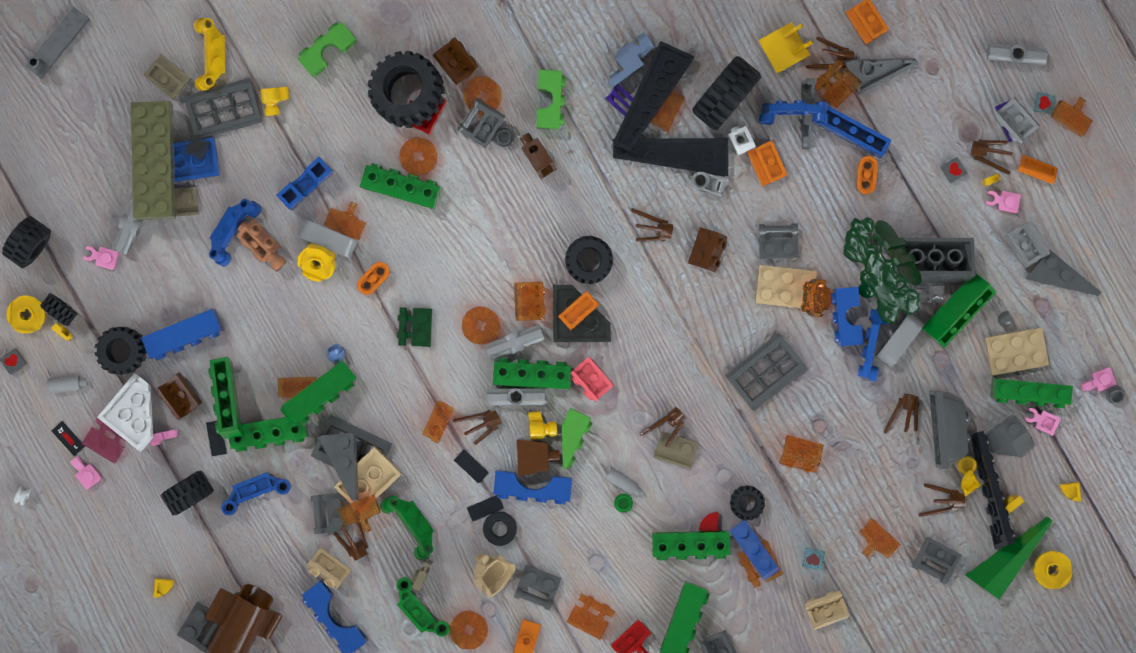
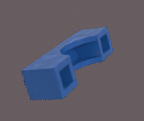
(507, 485)
(349, 637)

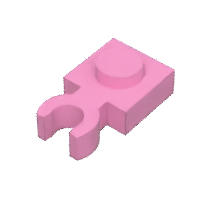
(1006, 201)
(104, 258)
(1044, 422)
(157, 437)

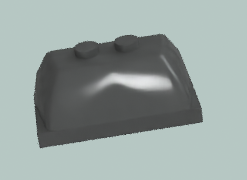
(942, 258)
(948, 428)

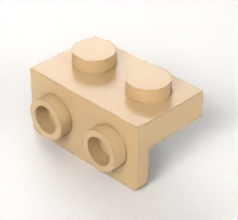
(328, 568)
(826, 609)

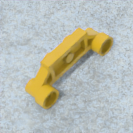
(213, 53)

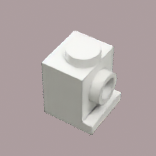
(748, 143)

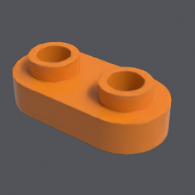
(867, 175)
(373, 277)

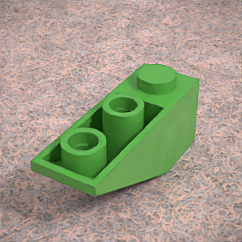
(572, 431)

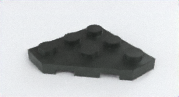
(591, 329)

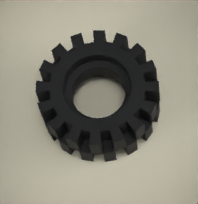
(58, 309)
(747, 514)

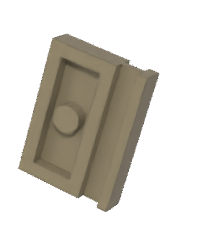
(167, 76)
(186, 201)
(679, 452)
(420, 575)

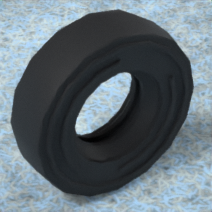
(511, 528)

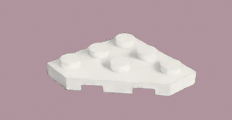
(131, 413)

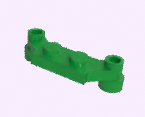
(415, 523)
(417, 612)

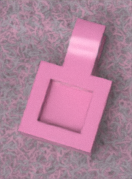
(1101, 380)
(87, 474)

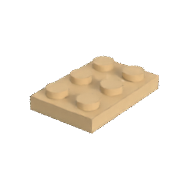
(781, 285)
(1016, 351)
(374, 475)

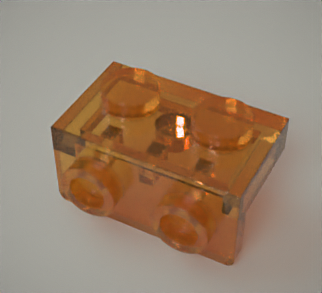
(529, 301)
(801, 454)

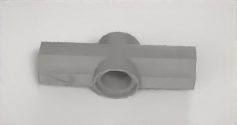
(1029, 55)
(128, 230)
(514, 342)
(530, 396)

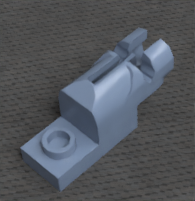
(629, 59)

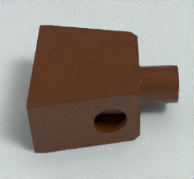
(541, 160)
(534, 456)

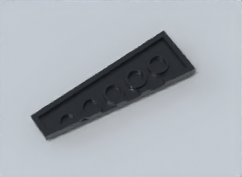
(657, 84)
(689, 154)
(1000, 529)

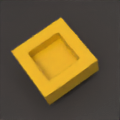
(1012, 502)

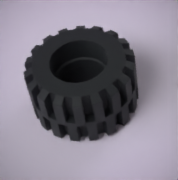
(26, 242)
(581, 244)
(104, 350)
(187, 493)

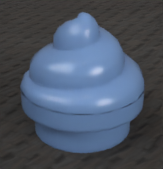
(335, 353)

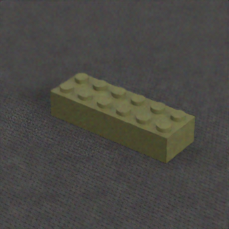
(153, 160)

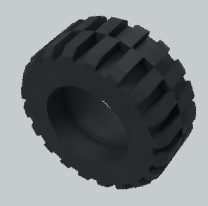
(389, 73)
(726, 93)

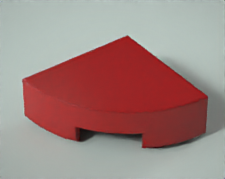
(709, 522)

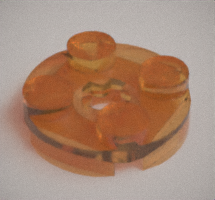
(482, 84)
(407, 156)
(815, 297)
(490, 330)
(459, 624)

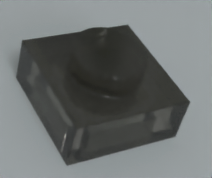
(197, 147)

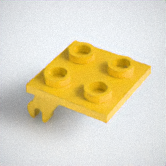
(785, 47)

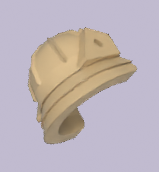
(492, 573)

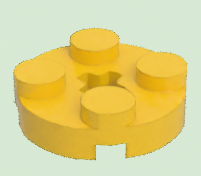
(321, 254)
(18, 322)
(1052, 580)

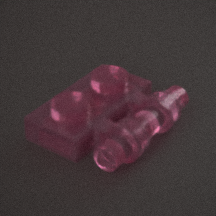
(103, 444)

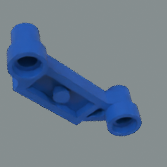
(799, 107)
(227, 228)
(867, 369)
(253, 488)

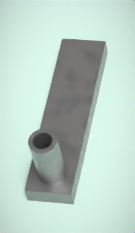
(57, 43)

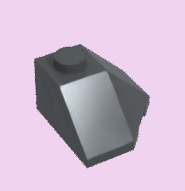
(1009, 438)

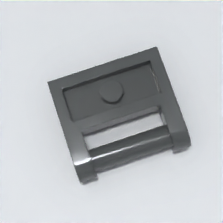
(487, 125)
(778, 247)
(333, 502)
(939, 554)
(540, 581)
(194, 626)

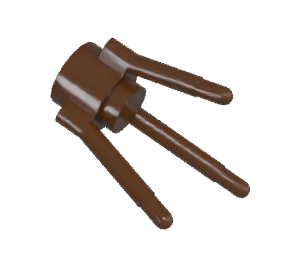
(842, 54)
(981, 148)
(663, 229)
(909, 403)
(674, 417)
(491, 420)
(955, 500)
(357, 549)

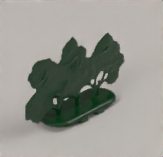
(880, 275)

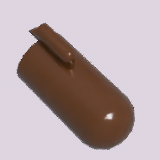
(241, 619)

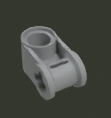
(711, 184)

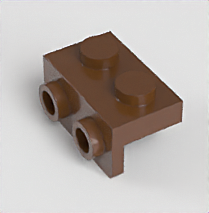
(455, 61)
(708, 249)
(178, 396)

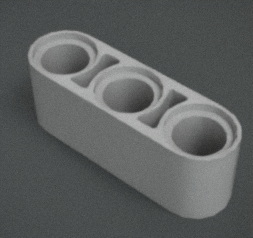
(327, 238)
(900, 340)

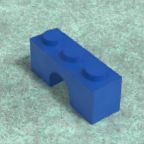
(305, 184)
(846, 333)
(754, 550)

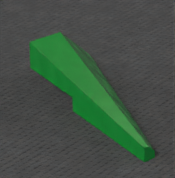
(1002, 567)

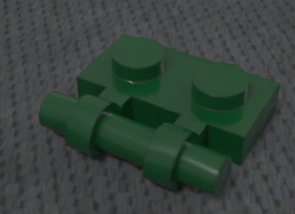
(421, 327)

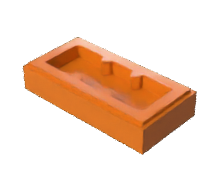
(1037, 169)
(578, 310)
(527, 637)

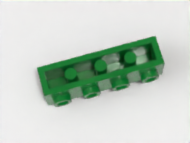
(400, 187)
(959, 310)
(531, 375)
(1031, 391)
(318, 394)
(225, 397)
(268, 431)
(691, 544)
(684, 618)

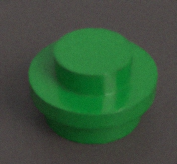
(623, 503)

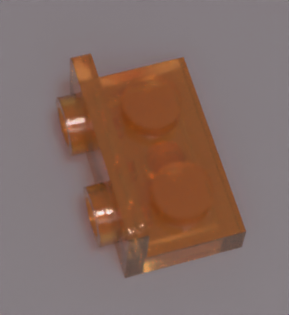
(438, 421)

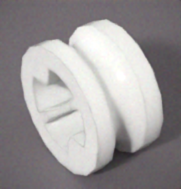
(22, 496)

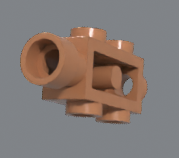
(260, 242)

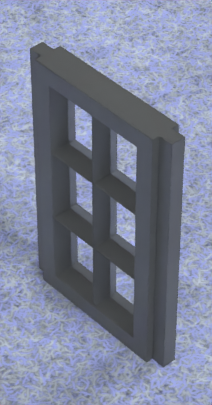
(216, 92)
(777, 385)
(346, 427)

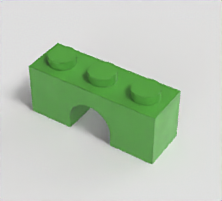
(337, 36)
(551, 82)

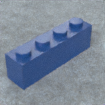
(856, 133)
(181, 334)

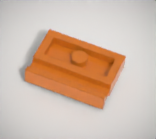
(866, 21)
(766, 163)

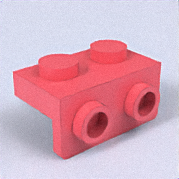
(591, 379)

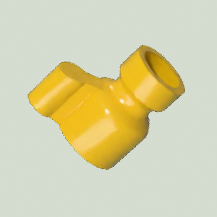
(271, 97)
(538, 428)

